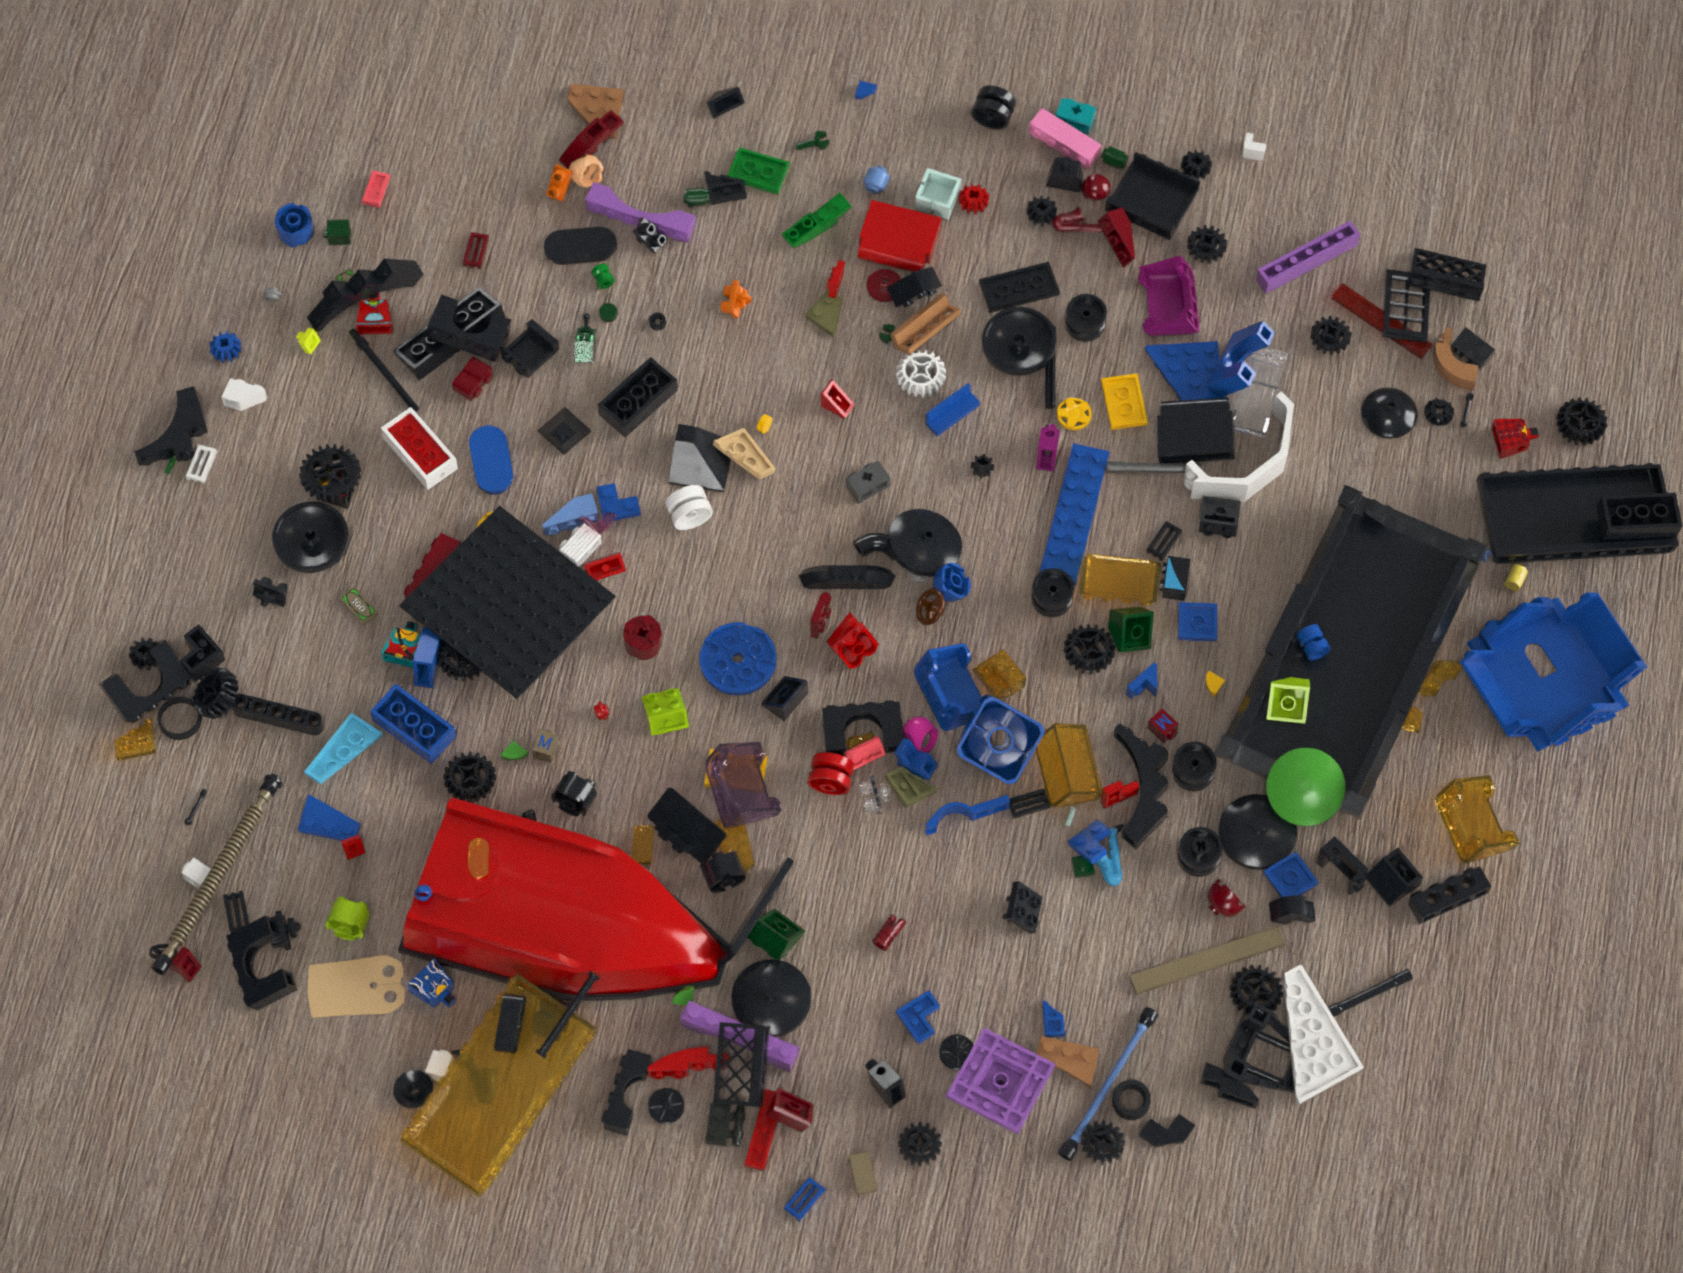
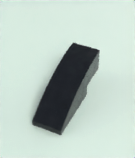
(1229, 1087)

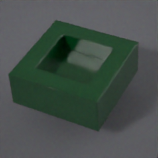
(1082, 867)

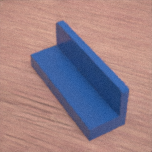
(951, 410)

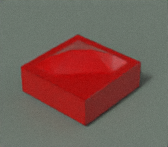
(353, 847)

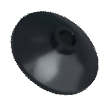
(412, 1081)

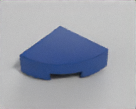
(865, 89)

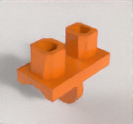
(559, 182)
(737, 297)

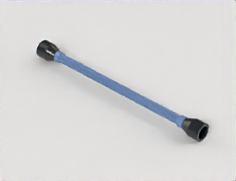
(1146, 1020)

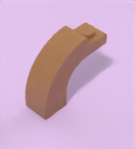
(1451, 369)

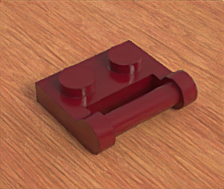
(820, 614)

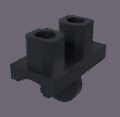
(647, 233)
(269, 593)
(284, 929)

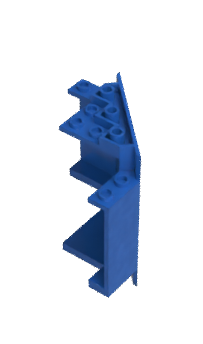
(1584, 647)

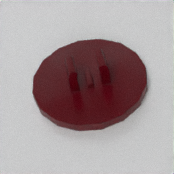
(878, 283)

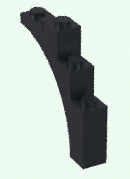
(364, 283)
(1148, 762)

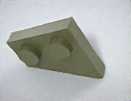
(908, 786)

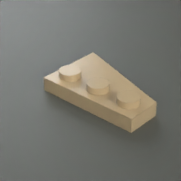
(746, 453)

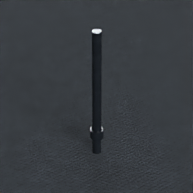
(363, 345)

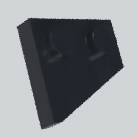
(724, 188)

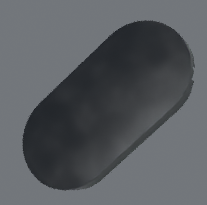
(580, 245)

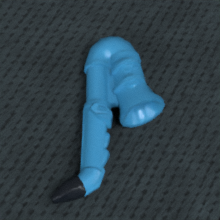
(1111, 867)

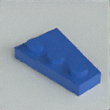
(326, 821)

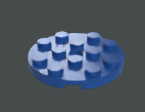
(732, 676)

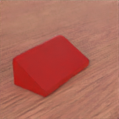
(605, 566)

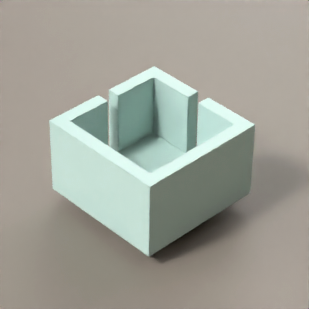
(938, 193)

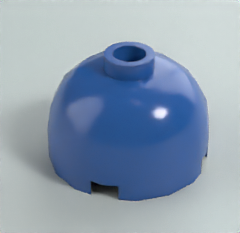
(952, 582)

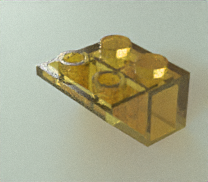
(1000, 675)

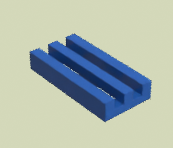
(793, 1212)

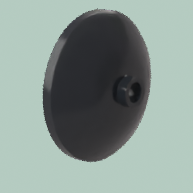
(1388, 421)

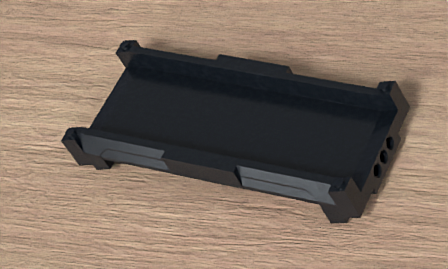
(1384, 611)

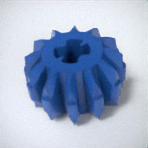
(225, 346)

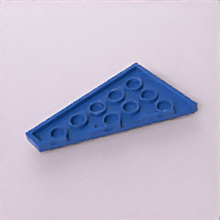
(1186, 367)

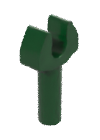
(815, 141)
(887, 338)

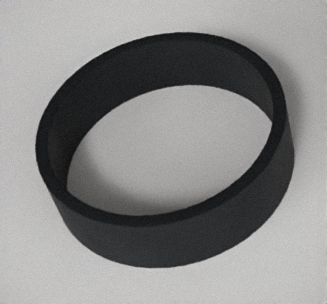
(178, 736)

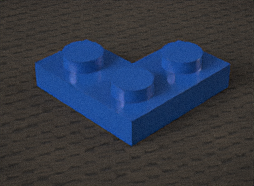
(609, 502)
(1087, 841)
(914, 1014)

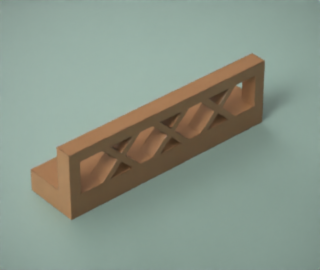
(921, 323)

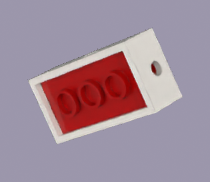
(419, 448)

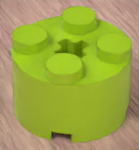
(348, 919)

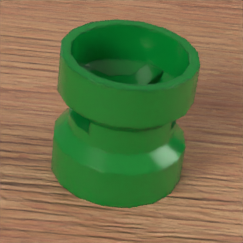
(602, 275)

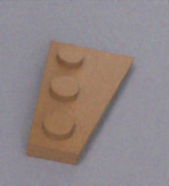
(1072, 1058)

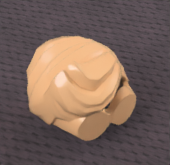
(584, 168)

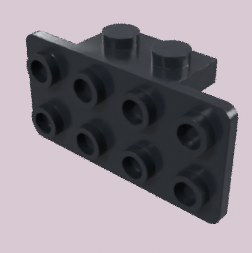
(685, 826)

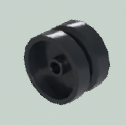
(993, 107)
(1085, 317)
(1052, 592)
(1194, 766)
(1199, 851)

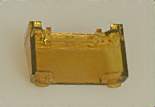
(1471, 819)

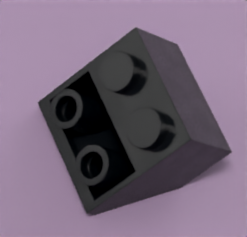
(1394, 877)

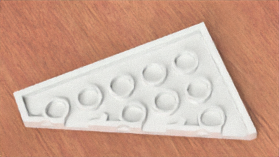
(1317, 1044)

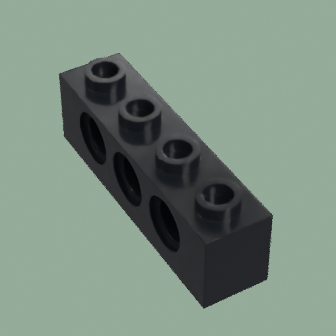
(1425, 911)

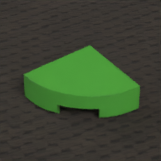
(514, 752)
(684, 996)

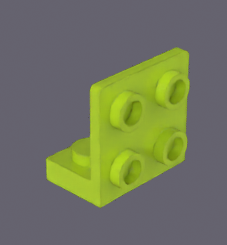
(665, 711)

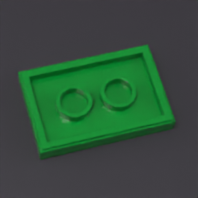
(759, 170)

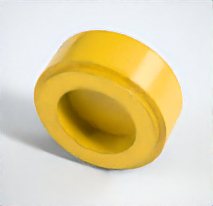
(764, 423)

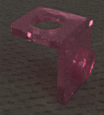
(602, 525)

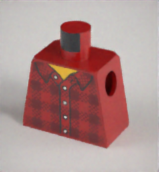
(1512, 436)

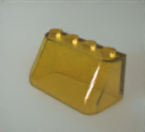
(1120, 578)
(1068, 765)

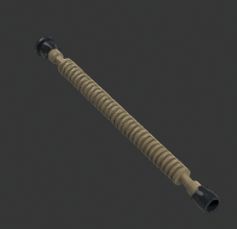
(217, 873)

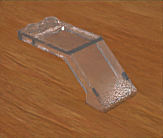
(1256, 402)

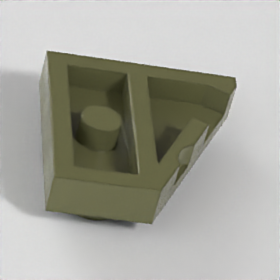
(825, 313)

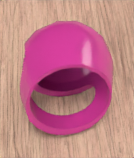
(916, 730)

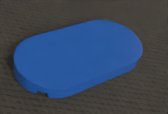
(491, 459)

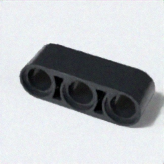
(510, 1023)

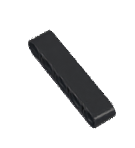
(284, 720)

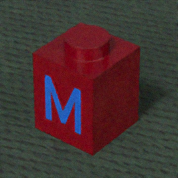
(1163, 726)

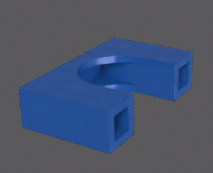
(1231, 371)

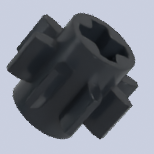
(982, 461)

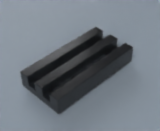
(1156, 553)
(1027, 796)
(233, 897)

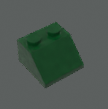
(1131, 628)
(775, 934)

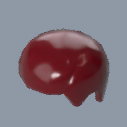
(1096, 187)

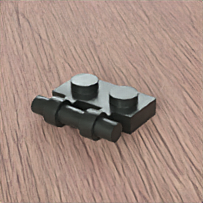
(718, 1125)

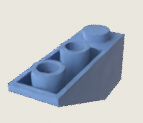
(568, 516)

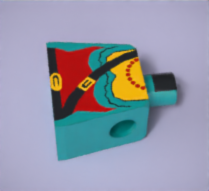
(401, 645)

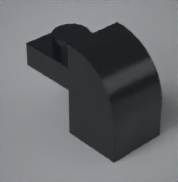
(1292, 908)

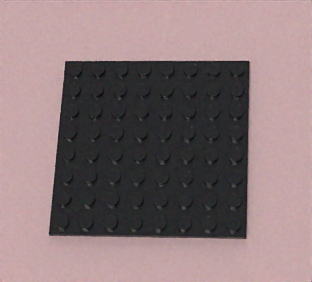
(507, 602)

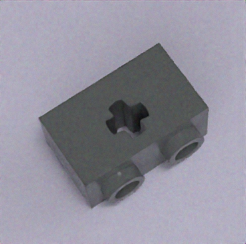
(867, 481)

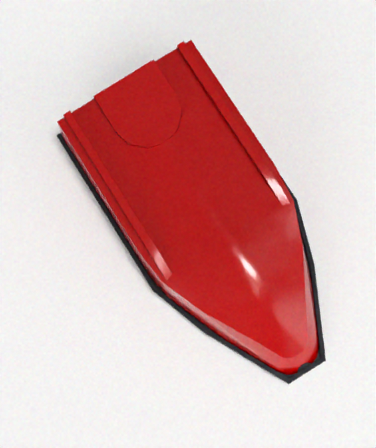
(555, 913)

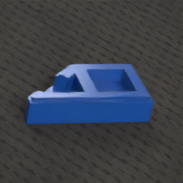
(1053, 1021)

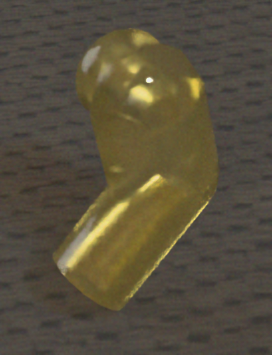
(857, 740)

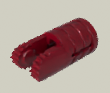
(888, 932)

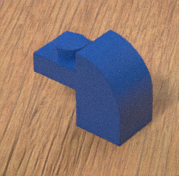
(915, 761)

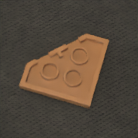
(595, 101)

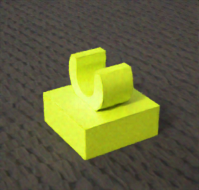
(308, 340)

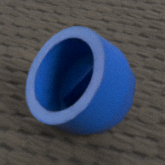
(423, 889)

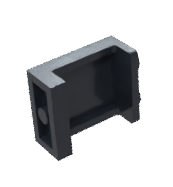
(530, 349)
(1345, 862)

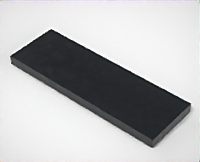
(756, 911)

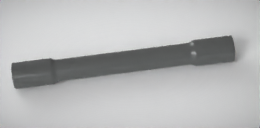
(1121, 467)

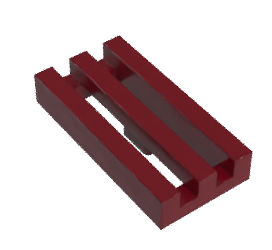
(473, 263)

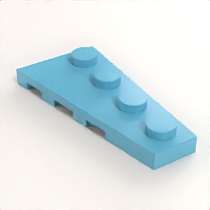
(345, 745)

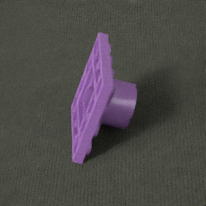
(1000, 1080)

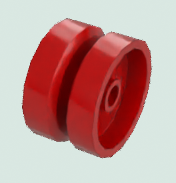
(830, 773)

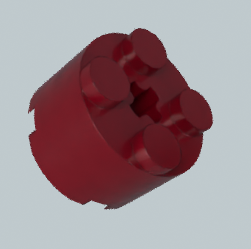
(640, 627)

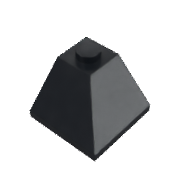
(564, 431)

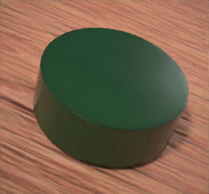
(608, 312)

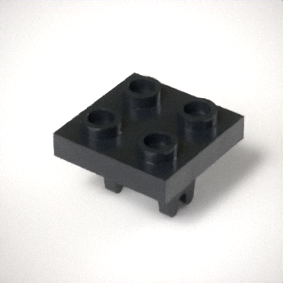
(1023, 907)

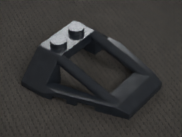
(1241, 1044)

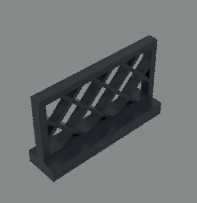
(1444, 281)
(758, 1061)

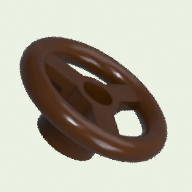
(934, 608)

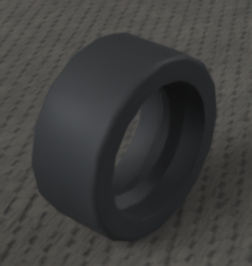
(1138, 1086)

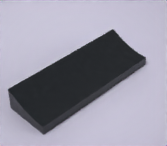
(471, 316)

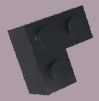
(913, 286)
(204, 653)

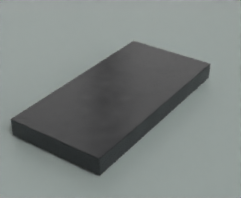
(1019, 287)

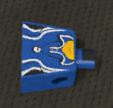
(433, 986)

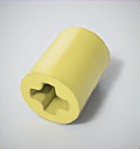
(1515, 577)

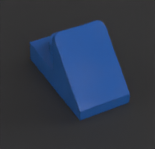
(1146, 680)

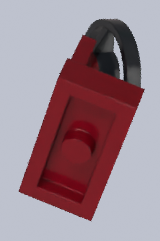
(183, 962)

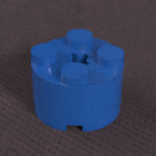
(294, 224)

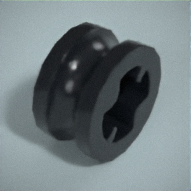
(662, 323)

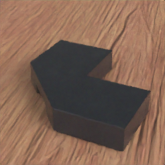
(1160, 1136)

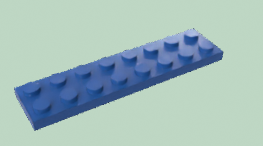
(1075, 510)

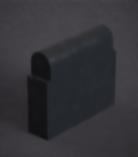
(1196, 430)

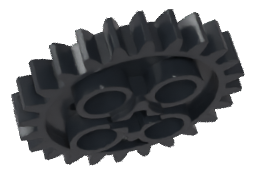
(335, 487)

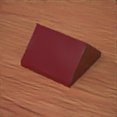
(790, 1110)

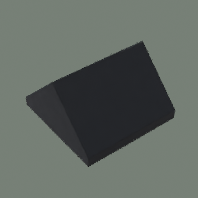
(786, 696)

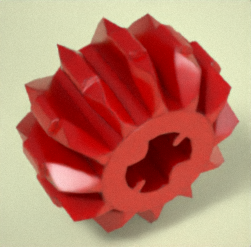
(973, 198)

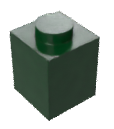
(338, 232)

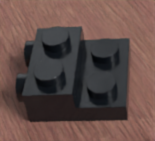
(1219, 517)

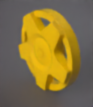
(1074, 413)

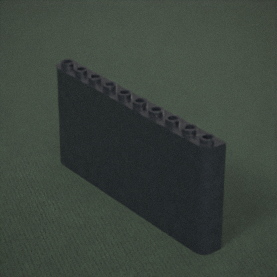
(1556, 515)

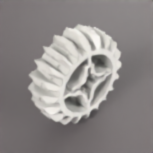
(923, 364)

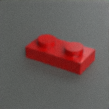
(837, 275)

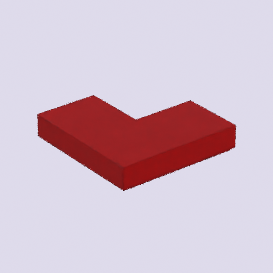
(1117, 793)

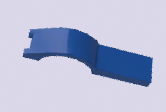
(973, 813)

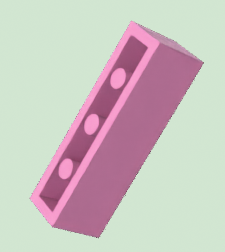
(1064, 138)

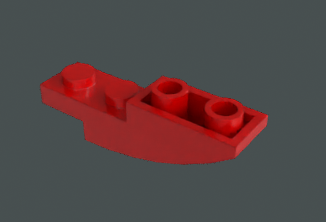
(678, 1063)

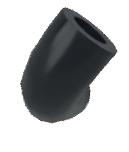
(871, 543)

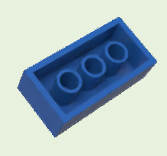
(413, 723)

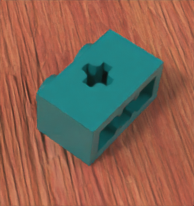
(1077, 114)

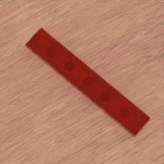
(1374, 316)

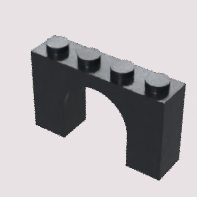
(483, 344)
(172, 676)
(885, 715)
(243, 946)

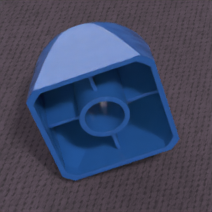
(1011, 757)

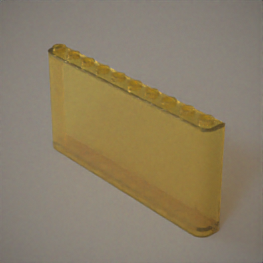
(494, 1095)

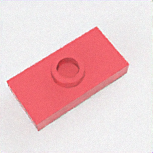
(376, 189)
(865, 752)

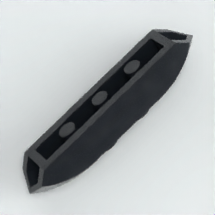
(846, 577)

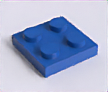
(1197, 621)
(1290, 876)

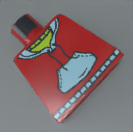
(374, 316)

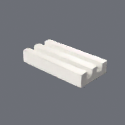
(197, 477)

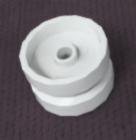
(689, 507)

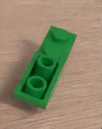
(818, 222)

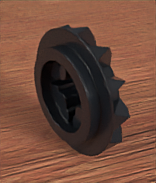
(1439, 419)

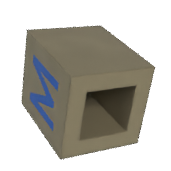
(545, 745)

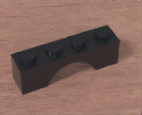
(634, 1069)

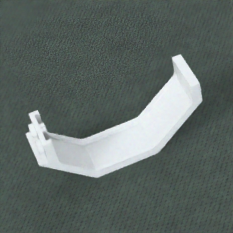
(1244, 488)

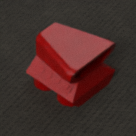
(852, 642)

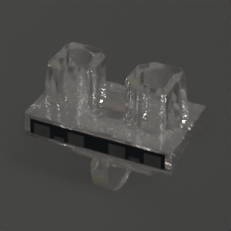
(874, 803)

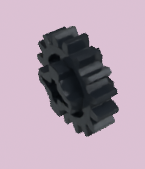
(1206, 246)
(1330, 336)
(1096, 1138)
(928, 1144)

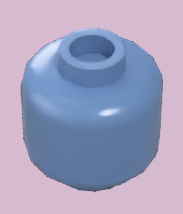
(876, 179)

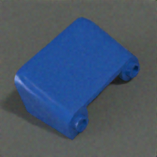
(948, 685)

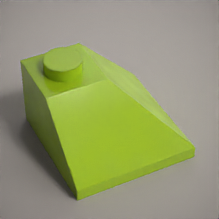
(1288, 700)

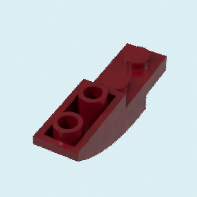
(591, 137)

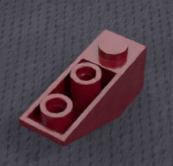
(1119, 234)

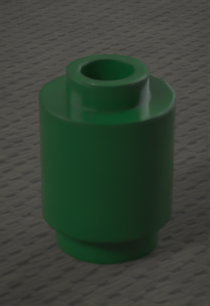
(1114, 157)
(696, 196)

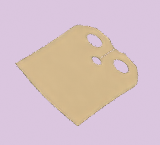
(345, 987)

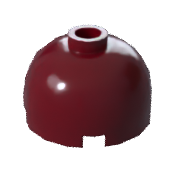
(1223, 900)

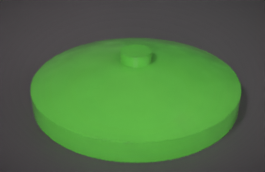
(1305, 787)

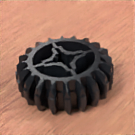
(1570, 423)
(1078, 639)
(459, 670)
(215, 693)
(476, 764)
(1273, 999)

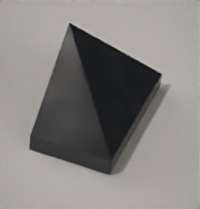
(724, 101)

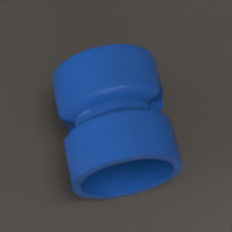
(1312, 641)

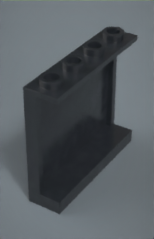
(1154, 195)

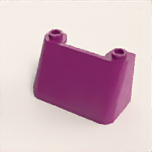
(1170, 298)

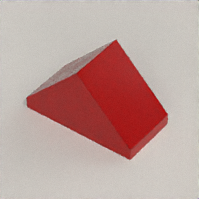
(836, 400)

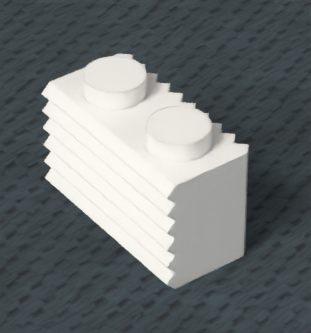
(580, 544)

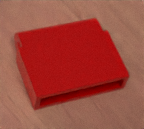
(898, 236)

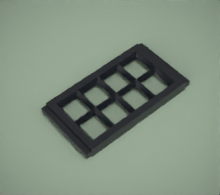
(1399, 333)

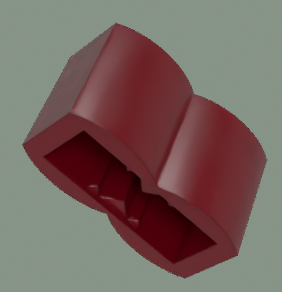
(472, 379)

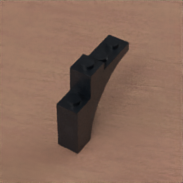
(176, 440)

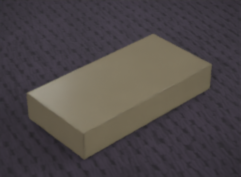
(863, 1173)

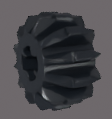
(1196, 164)
(1041, 210)
(137, 654)

